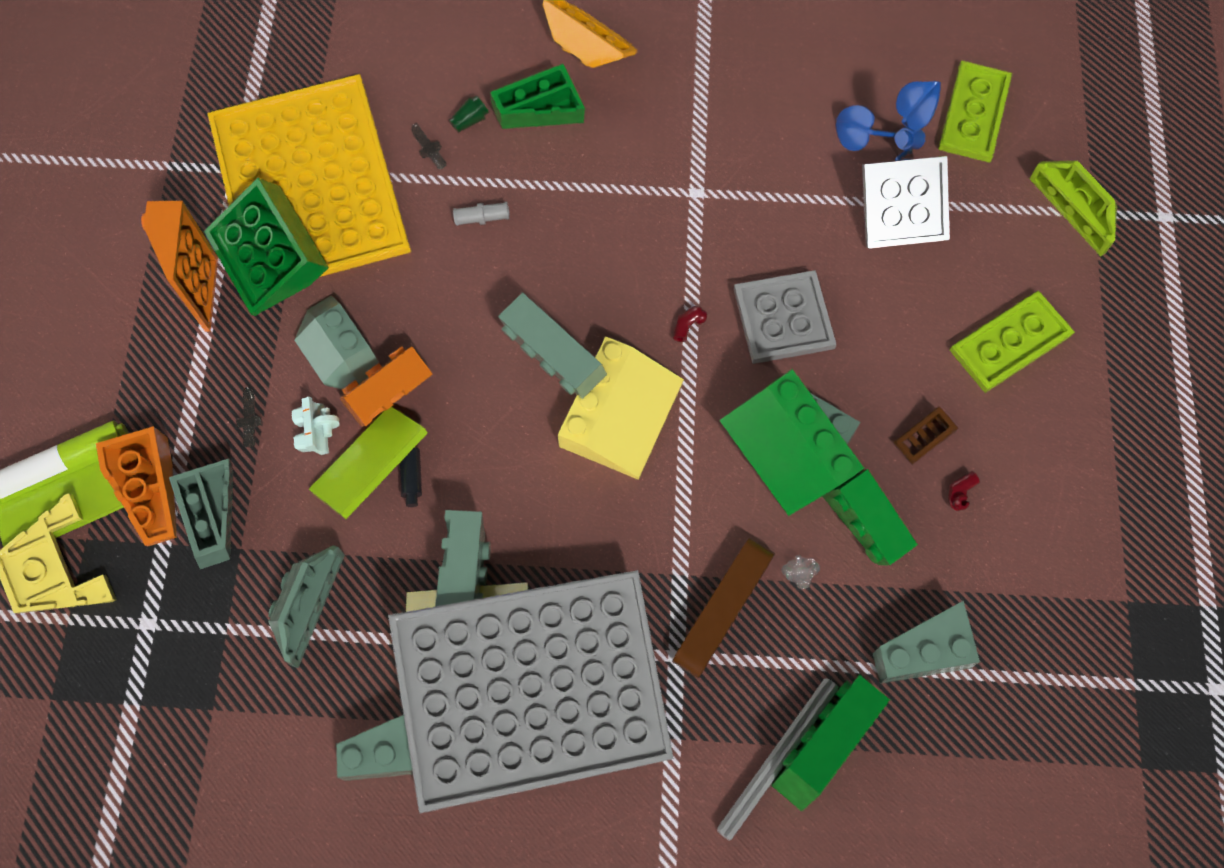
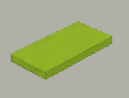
(975, 111)
(1011, 341)
(368, 461)

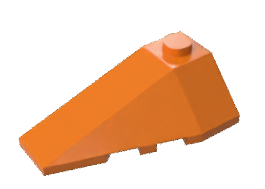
(139, 473)

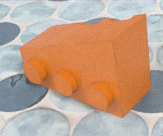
(385, 385)

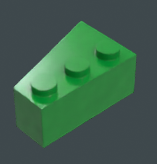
(538, 101)
(871, 518)

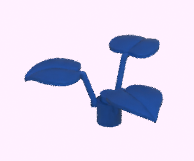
(914, 102)

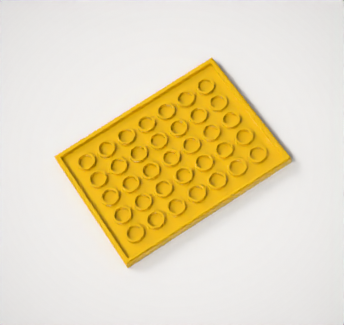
(325, 160)

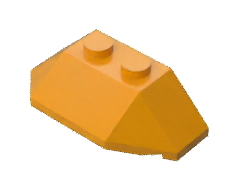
(585, 35)

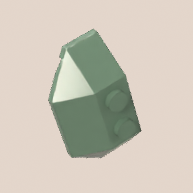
(334, 345)
(302, 601)

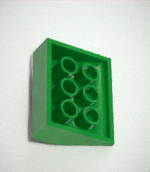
(265, 247)
(791, 443)

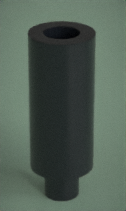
(411, 478)

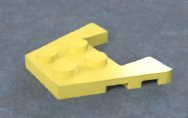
(36, 571)

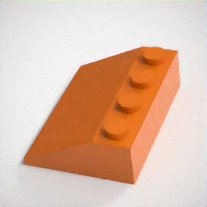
(183, 256)

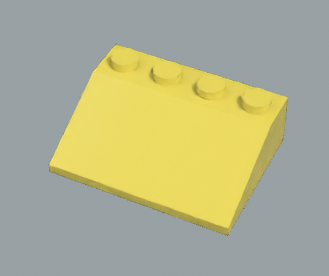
(623, 412)

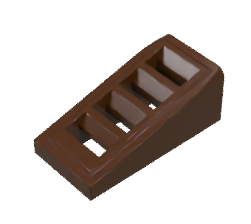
(942, 418)

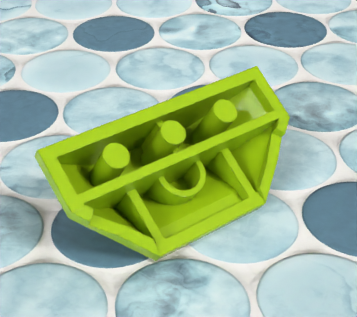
(1079, 200)

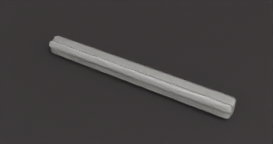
(773, 763)

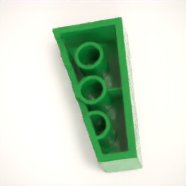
(830, 743)

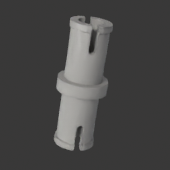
(481, 213)

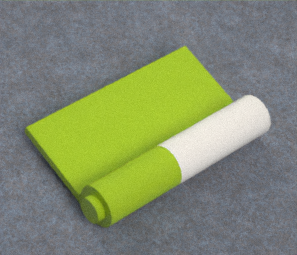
(44, 478)

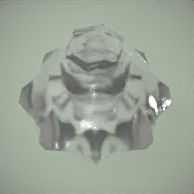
(801, 571)

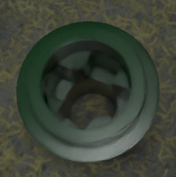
(469, 114)

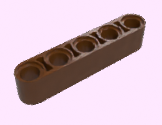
(723, 608)

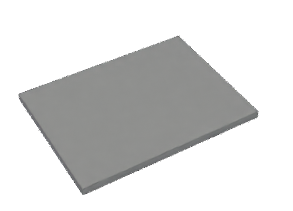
(528, 690)

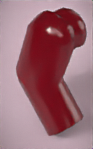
(686, 319)
(958, 491)

